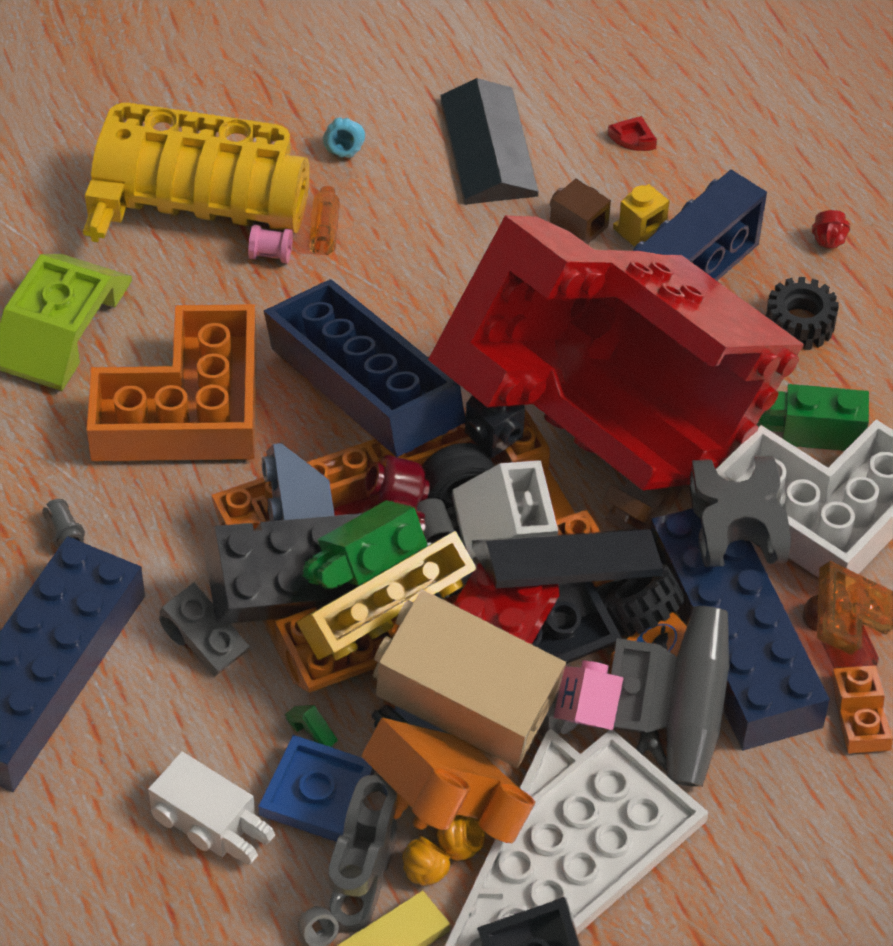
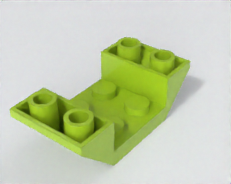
(51, 315)

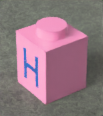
(588, 695)

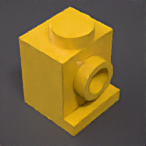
(639, 208)

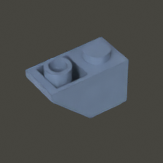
(296, 486)

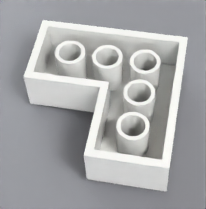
(832, 510)

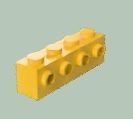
(380, 599)

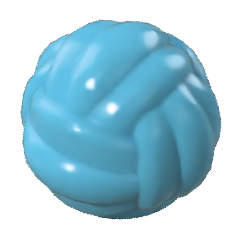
(344, 137)

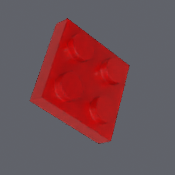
(512, 609)

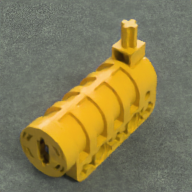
(194, 169)

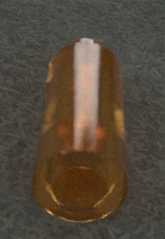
(324, 221)

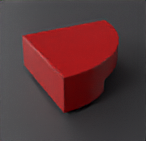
(633, 134)

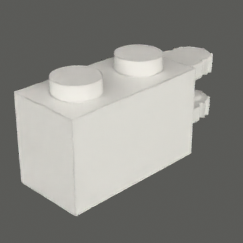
(207, 809)

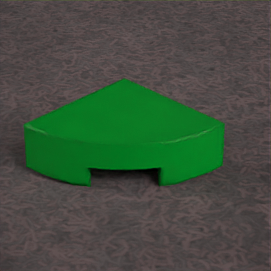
(311, 720)

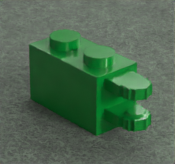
(818, 416)
(366, 546)

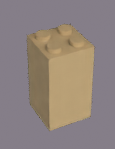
(467, 677)

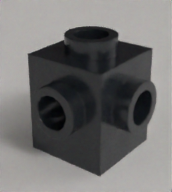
(494, 426)

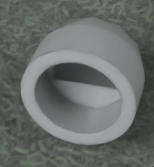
(327, 922)

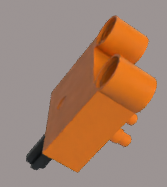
(444, 778)

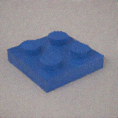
(313, 788)

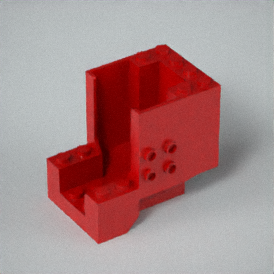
(616, 349)

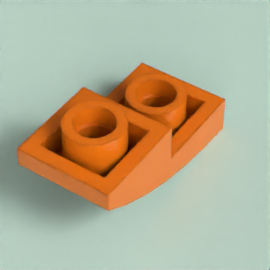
(861, 709)

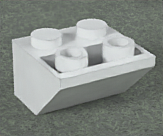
(504, 504)

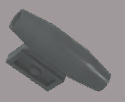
(678, 692)

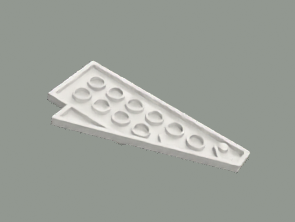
(589, 838)

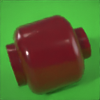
(396, 480)

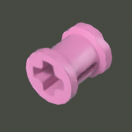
(270, 244)

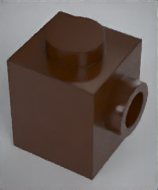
(580, 210)

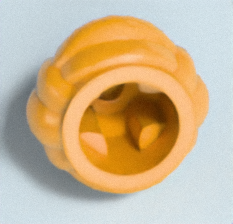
(462, 838)
(425, 862)

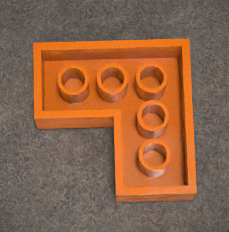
(186, 409)

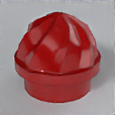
(830, 228)

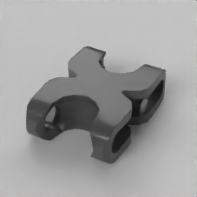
(739, 511)
(363, 853)

